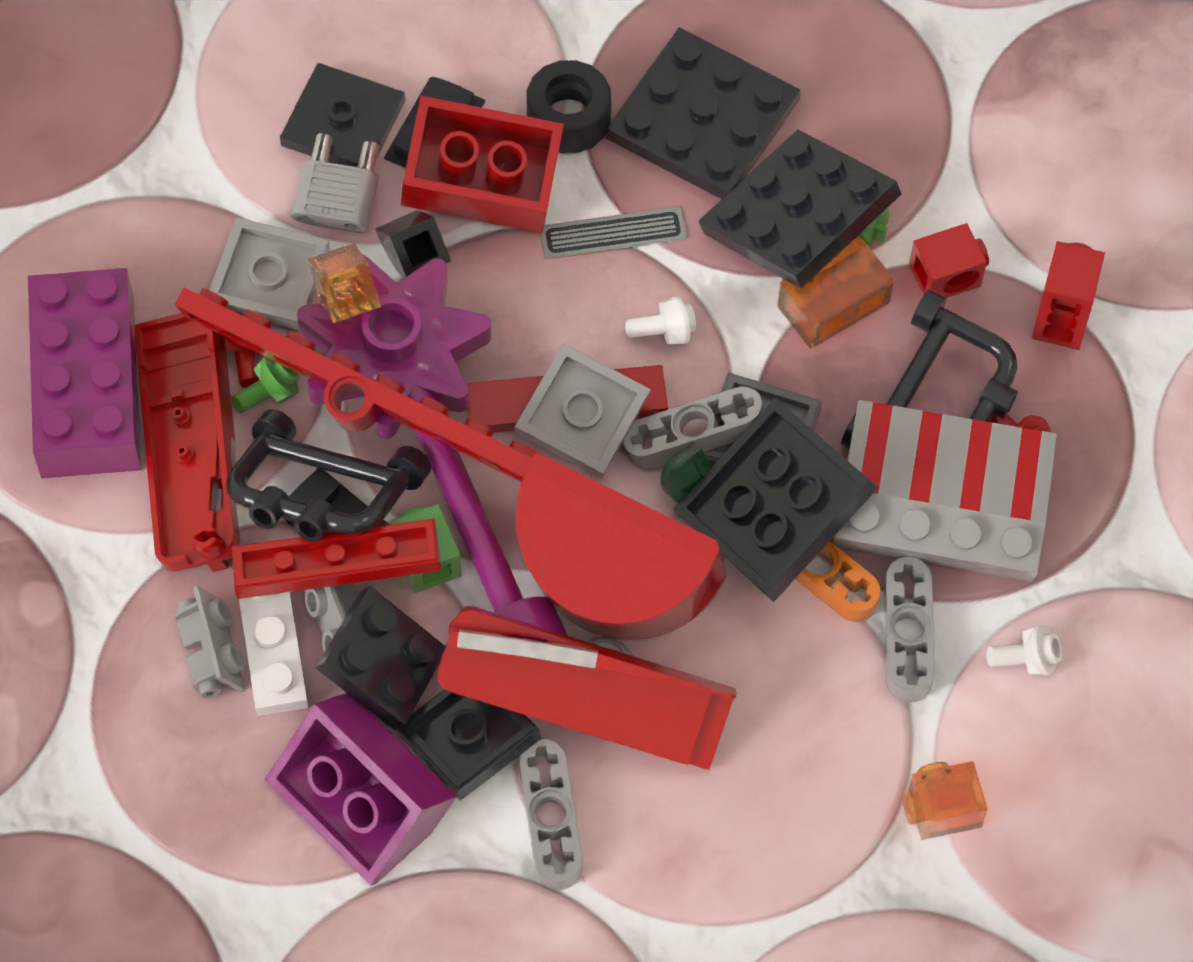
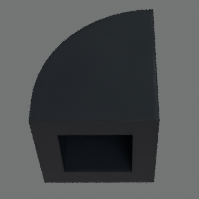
(412, 242)

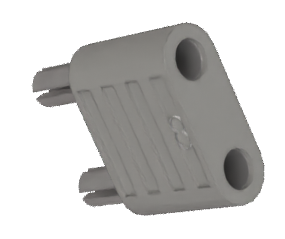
(336, 193)

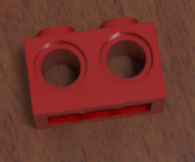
(1068, 294)

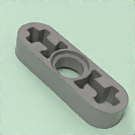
(676, 418)
(895, 611)
(569, 846)

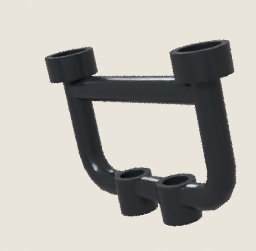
(938, 324)
(274, 436)

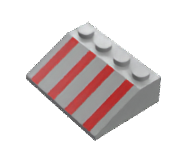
(950, 490)

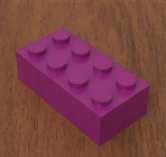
(83, 373)

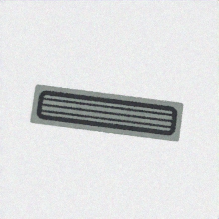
(613, 232)

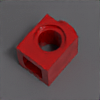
(949, 261)

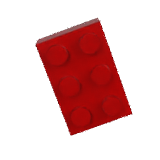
(481, 164)

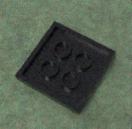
(703, 114)
(800, 208)
(775, 499)

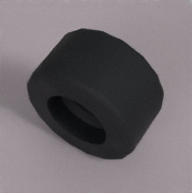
(572, 82)

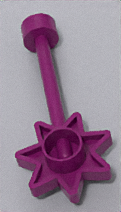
(418, 346)

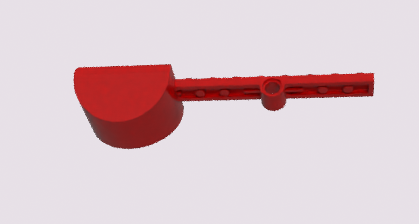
(586, 545)

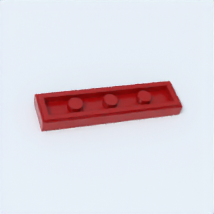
(502, 402)
(336, 559)

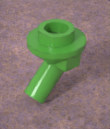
(273, 381)

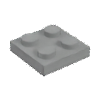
(268, 271)
(582, 410)

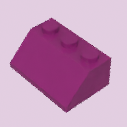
(359, 786)

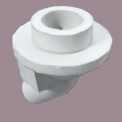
(675, 322)
(1039, 651)

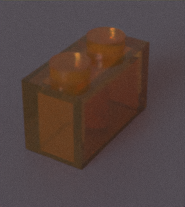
(838, 295)

